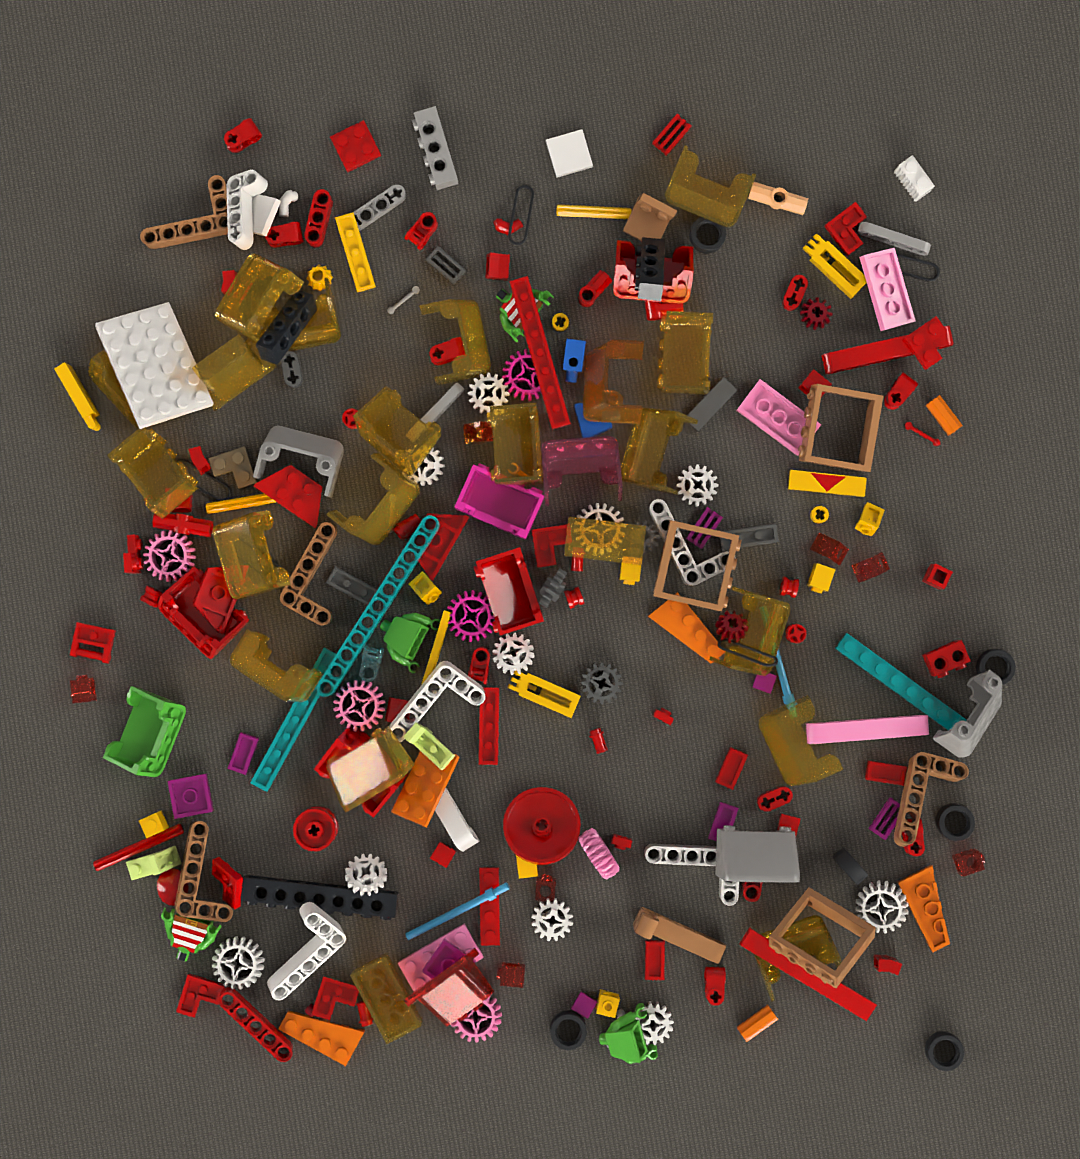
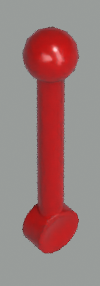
(936, 442)

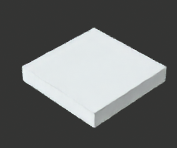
(569, 153)
(264, 211)

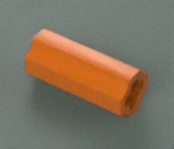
(944, 415)
(757, 1023)

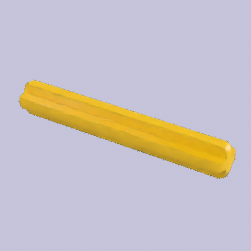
(593, 211)
(238, 503)

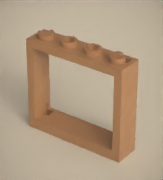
(869, 432)
(665, 558)
(835, 913)

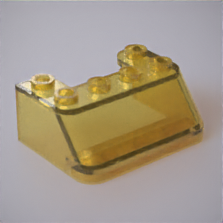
(704, 196)
(789, 744)

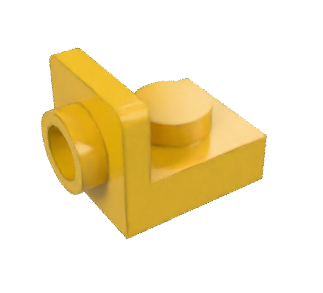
(869, 519)
(425, 588)

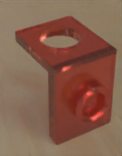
(829, 548)
(870, 567)
(545, 880)

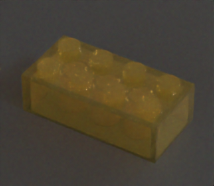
(604, 541)
(384, 997)

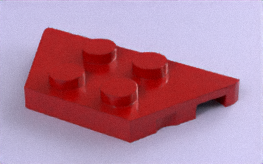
(294, 492)
(442, 543)
(214, 599)

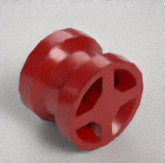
(347, 418)
(789, 587)
(151, 596)
(574, 597)
(798, 634)

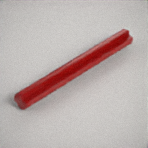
(138, 847)

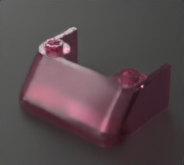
(578, 457)

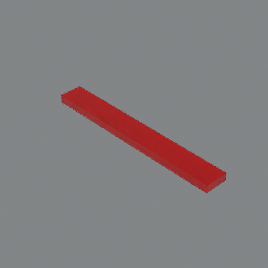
(539, 352)
(841, 995)

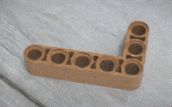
(197, 224)
(299, 598)
(918, 791)
(194, 904)
(651, 923)

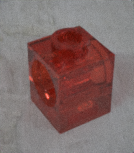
(477, 433)
(83, 689)
(961, 862)
(511, 974)

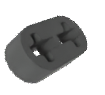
(287, 370)

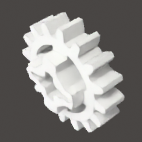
(482, 387)
(422, 474)
(690, 479)
(506, 655)
(365, 867)
(544, 918)
(660, 1022)

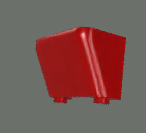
(677, 274)
(509, 591)
(179, 610)
(344, 744)

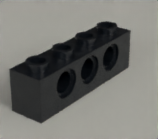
(650, 269)
(286, 327)

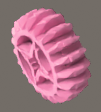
(153, 550)
(344, 712)
(598, 853)
(483, 1015)

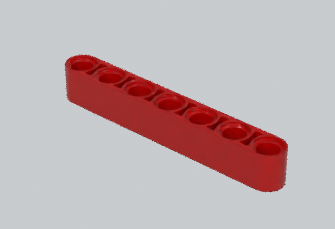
(876, 353)

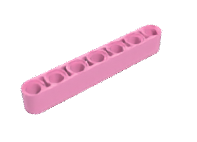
(867, 729)

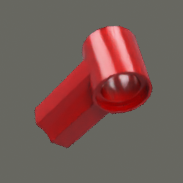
(595, 288)
(656, 310)

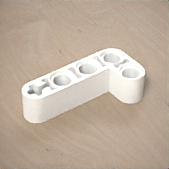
(239, 206)
(454, 823)

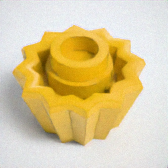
(317, 275)

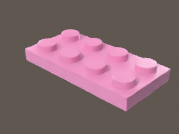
(887, 289)
(775, 415)
(415, 962)

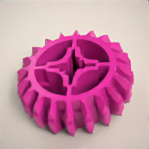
(519, 378)
(457, 625)

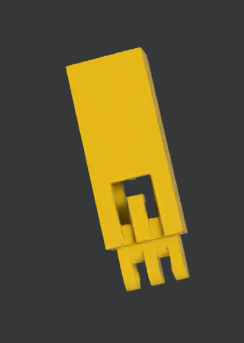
(841, 271)
(78, 395)
(551, 695)

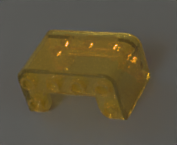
(254, 296)
(685, 352)
(154, 471)
(246, 556)
(252, 660)

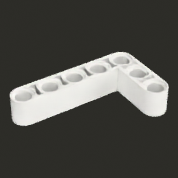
(683, 550)
(431, 695)
(700, 860)
(327, 941)

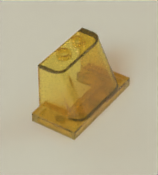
(232, 370)

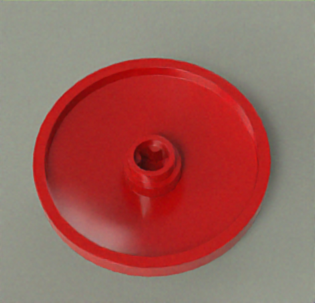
(541, 825)

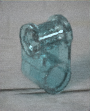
(371, 661)

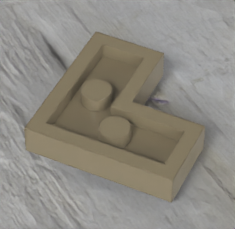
(236, 462)

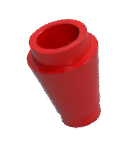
(406, 527)

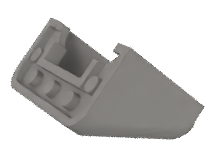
(966, 734)
(757, 855)

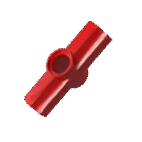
(184, 524)

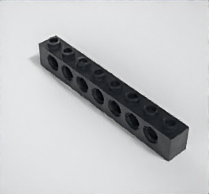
(251, 895)

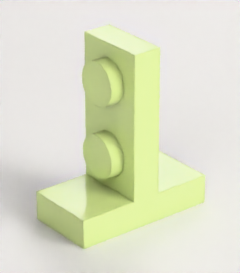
(429, 745)
(153, 863)

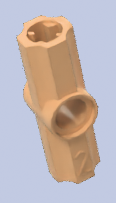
(765, 194)

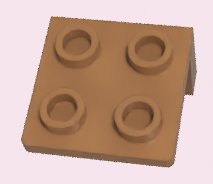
(648, 218)

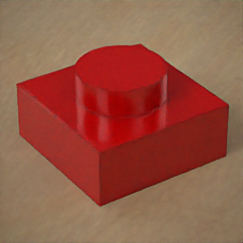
(663, 715)
(621, 842)

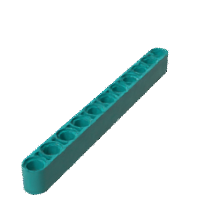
(371, 612)

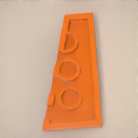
(687, 627)
(925, 906)
(322, 1035)

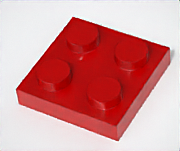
(355, 146)

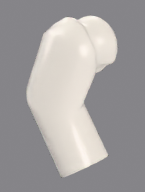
(285, 200)

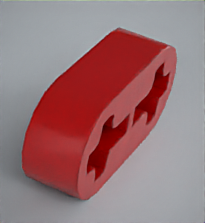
(791, 291)
(776, 802)

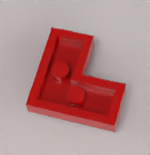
(842, 228)
(921, 342)
(544, 543)
(132, 561)
(231, 882)
(194, 991)
(329, 993)

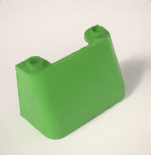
(147, 734)

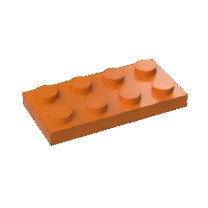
(423, 790)

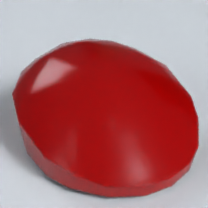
(168, 885)

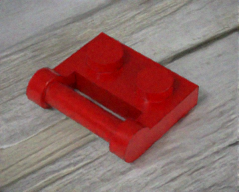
(93, 636)

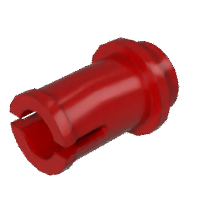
(577, 564)
(598, 740)
(365, 1016)

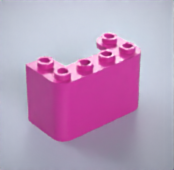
(500, 505)

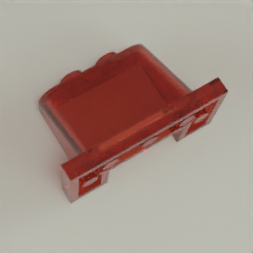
(454, 991)

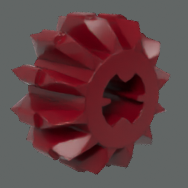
(810, 317)
(728, 620)

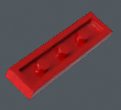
(489, 727)
(489, 909)

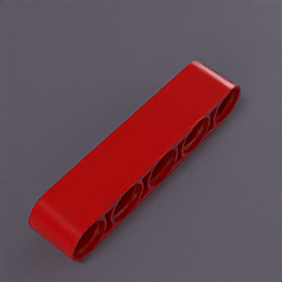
(254, 1015)

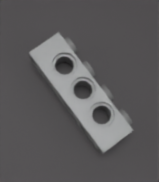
(429, 119)

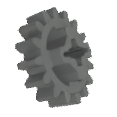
(552, 588)
(598, 691)

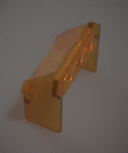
(598, 401)

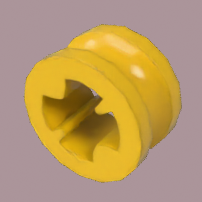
(554, 320)
(813, 513)

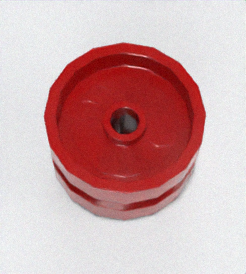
(305, 833)

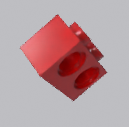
(945, 654)

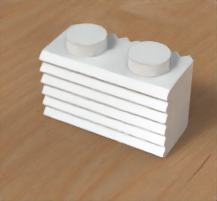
(914, 178)

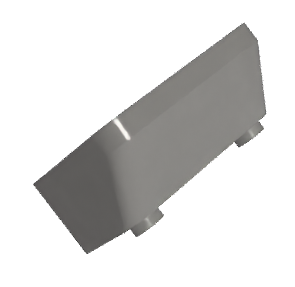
(325, 449)

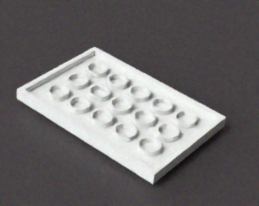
(153, 365)

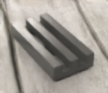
(458, 276)

